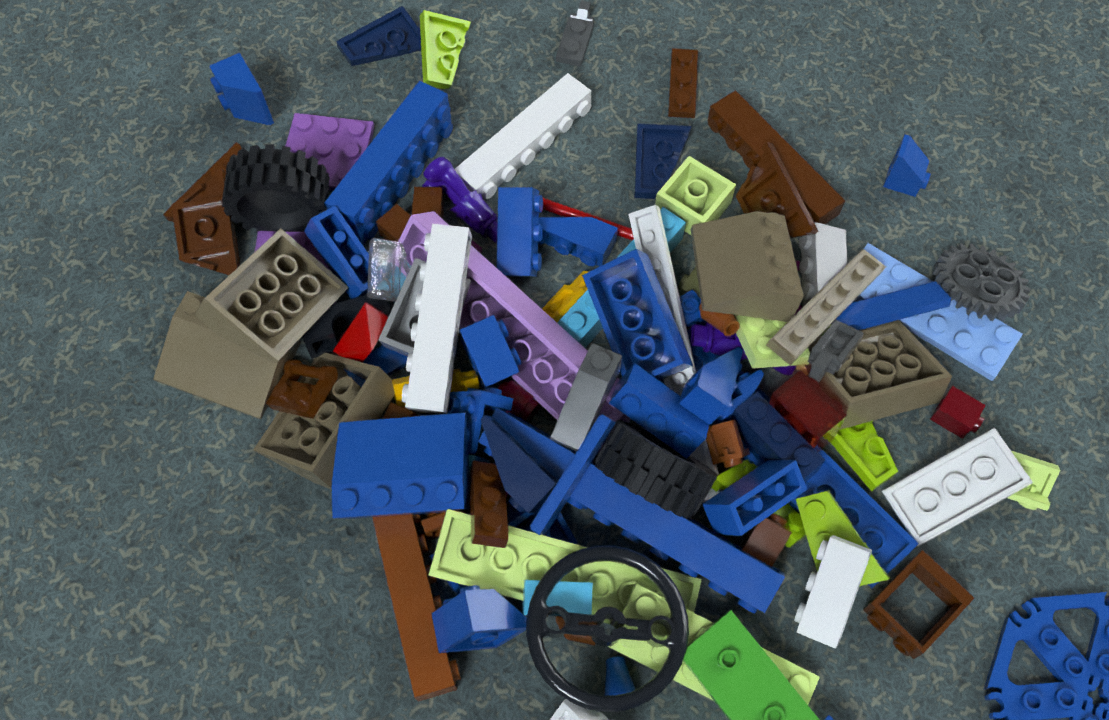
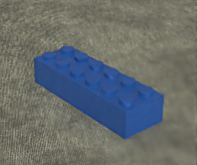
(393, 160)

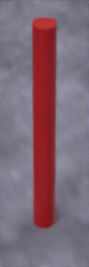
(566, 211)

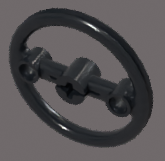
(675, 625)

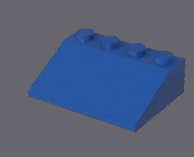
(401, 467)

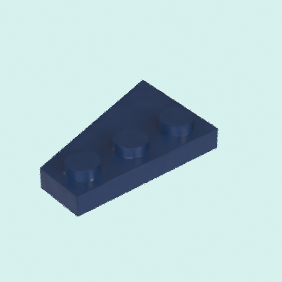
(382, 39)
(657, 156)

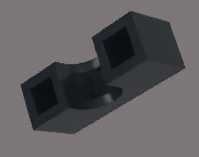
(326, 331)

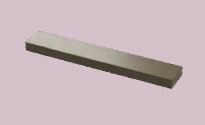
(825, 307)

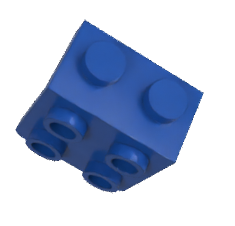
(474, 403)

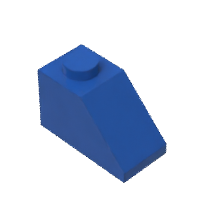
(908, 169)

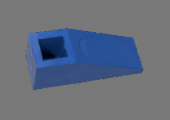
(580, 237)
(712, 386)

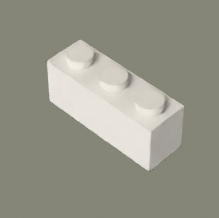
(832, 590)

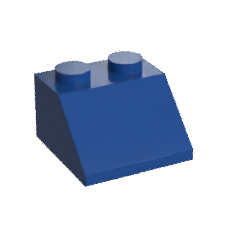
(239, 90)
(489, 351)
(476, 621)

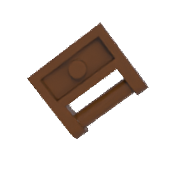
(300, 397)

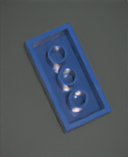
(637, 315)

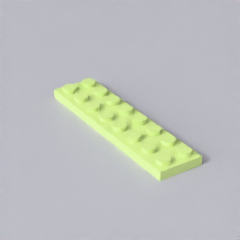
(529, 558)

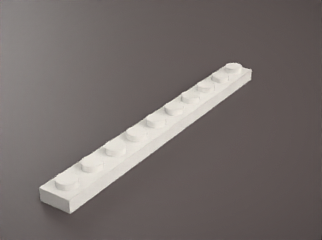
(651, 239)

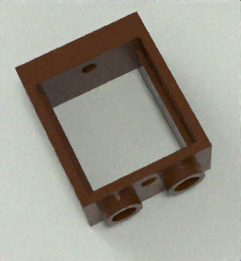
(940, 584)

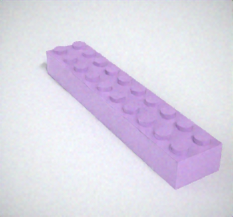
(546, 350)

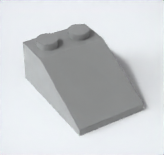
(397, 330)

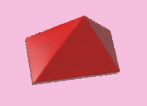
(362, 334)

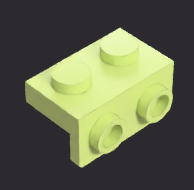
(1043, 477)

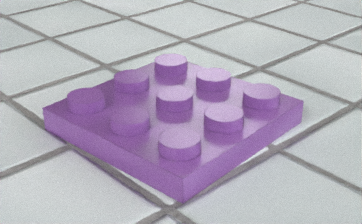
(332, 141)

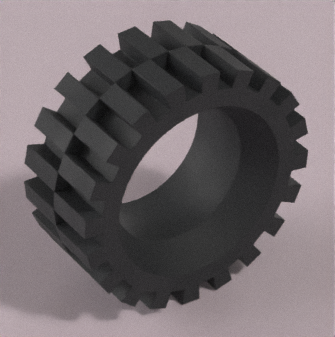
(274, 189)
(654, 470)

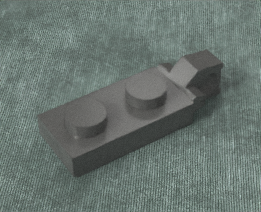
(576, 36)
(833, 349)

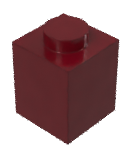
(959, 413)

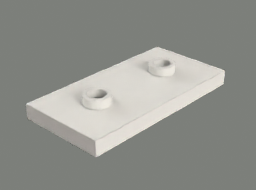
(957, 487)

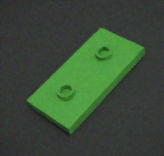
(742, 675)

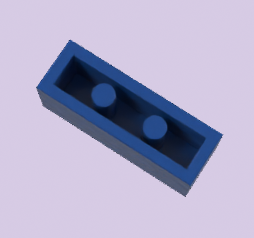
(519, 231)
(340, 250)
(658, 411)
(754, 497)

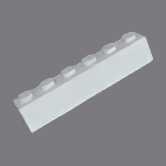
(525, 136)
(438, 319)

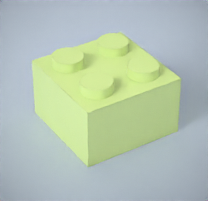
(696, 193)

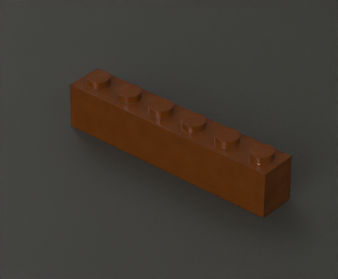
(748, 132)

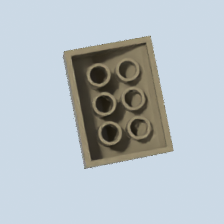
(747, 266)
(271, 298)
(214, 367)
(885, 376)
(309, 444)

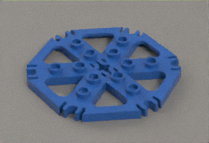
(1073, 671)

